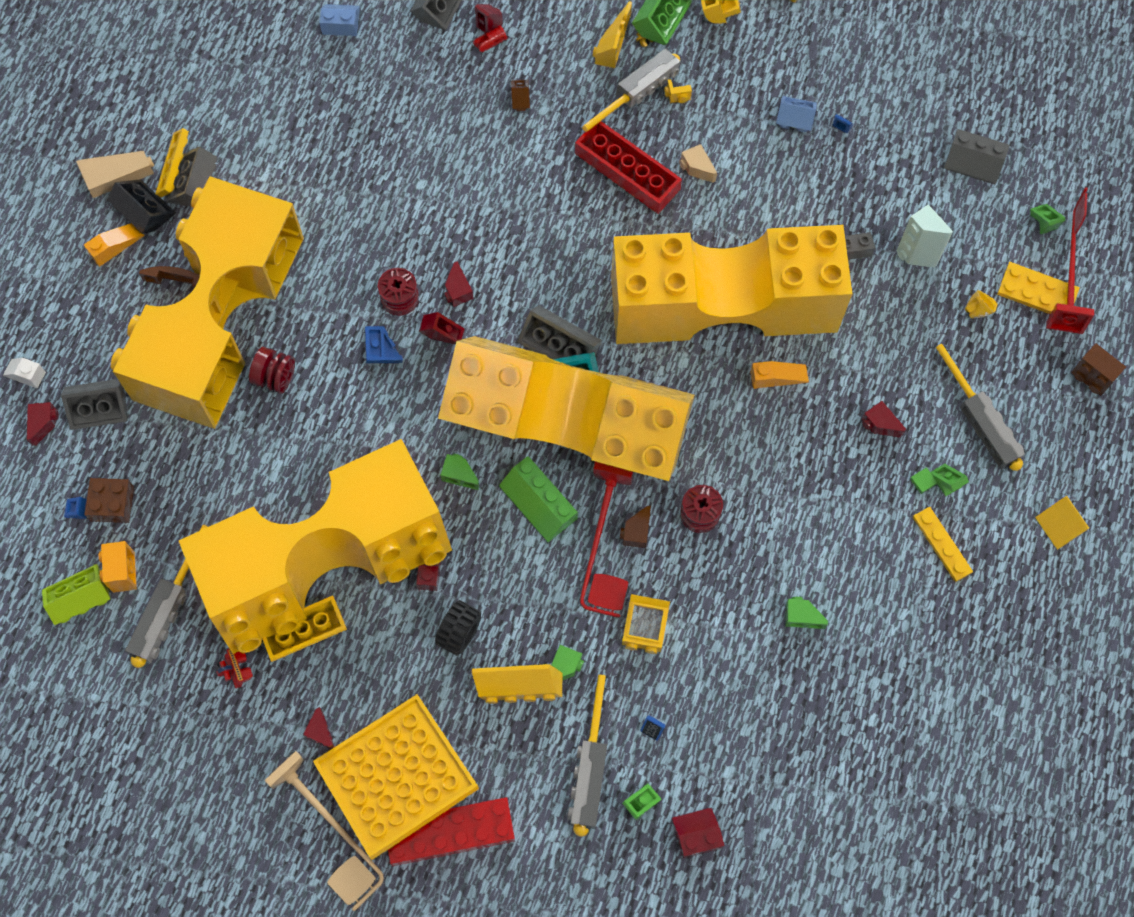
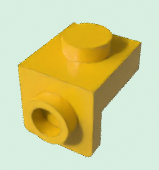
(677, 94)

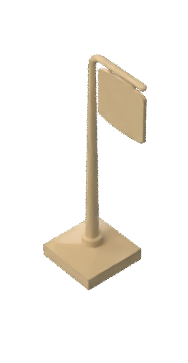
(352, 876)

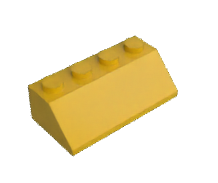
(321, 623)
(518, 683)

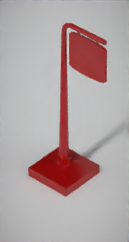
(1071, 317)
(605, 590)

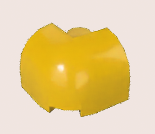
(718, 10)

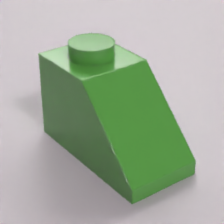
(458, 472)
(803, 614)
(567, 661)

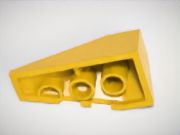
(611, 42)

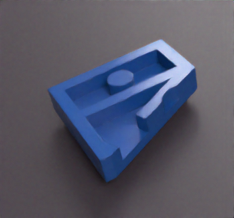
(379, 346)

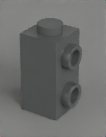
(859, 245)

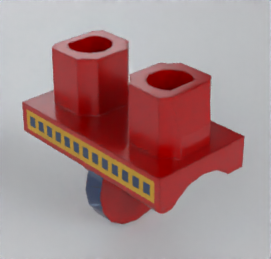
(232, 668)

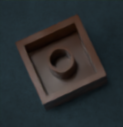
(1098, 369)
(109, 500)

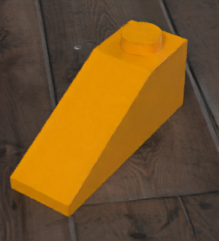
(111, 243)
(777, 374)

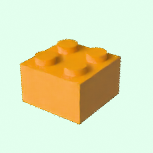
(118, 566)

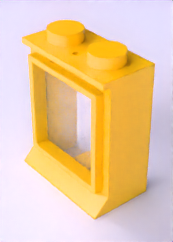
(645, 624)

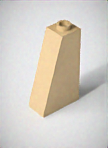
(104, 171)

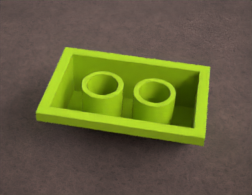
(75, 595)

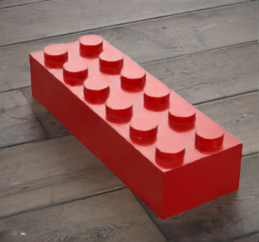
(628, 166)
(457, 832)

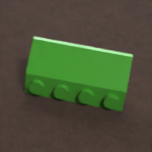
(660, 18)
(538, 499)

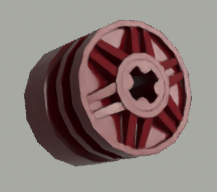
(401, 300)
(271, 370)
(701, 519)

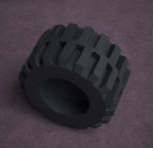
(458, 627)

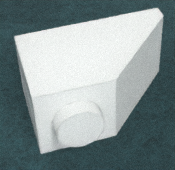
(25, 372)

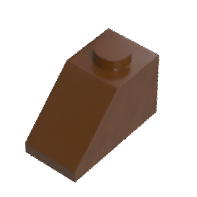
(520, 94)
(636, 529)

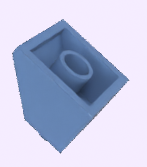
(339, 19)
(796, 114)

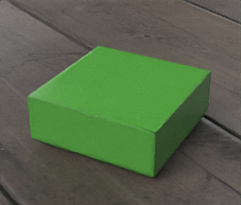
(923, 480)

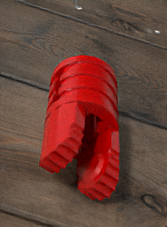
(490, 39)

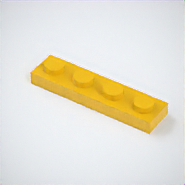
(173, 158)
(942, 544)

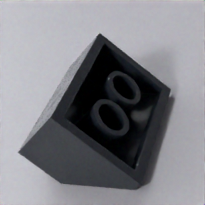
(140, 205)

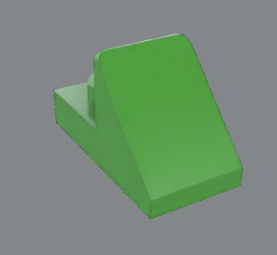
(1048, 218)
(949, 479)
(641, 801)

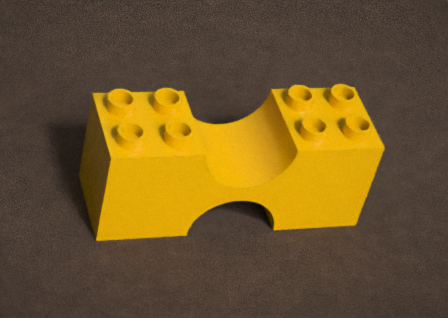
(780, 283)
(179, 351)
(544, 400)
(261, 570)

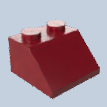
(698, 833)

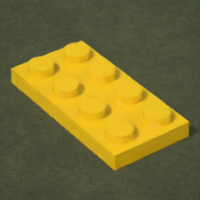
(1033, 288)

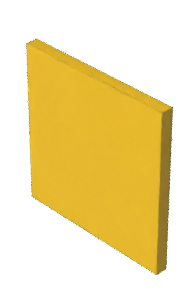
(1062, 522)

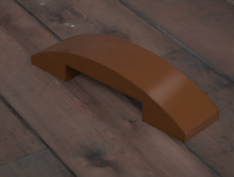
(157, 273)

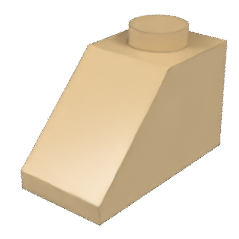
(698, 164)

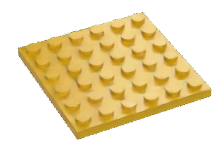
(395, 776)

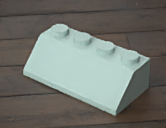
(924, 238)

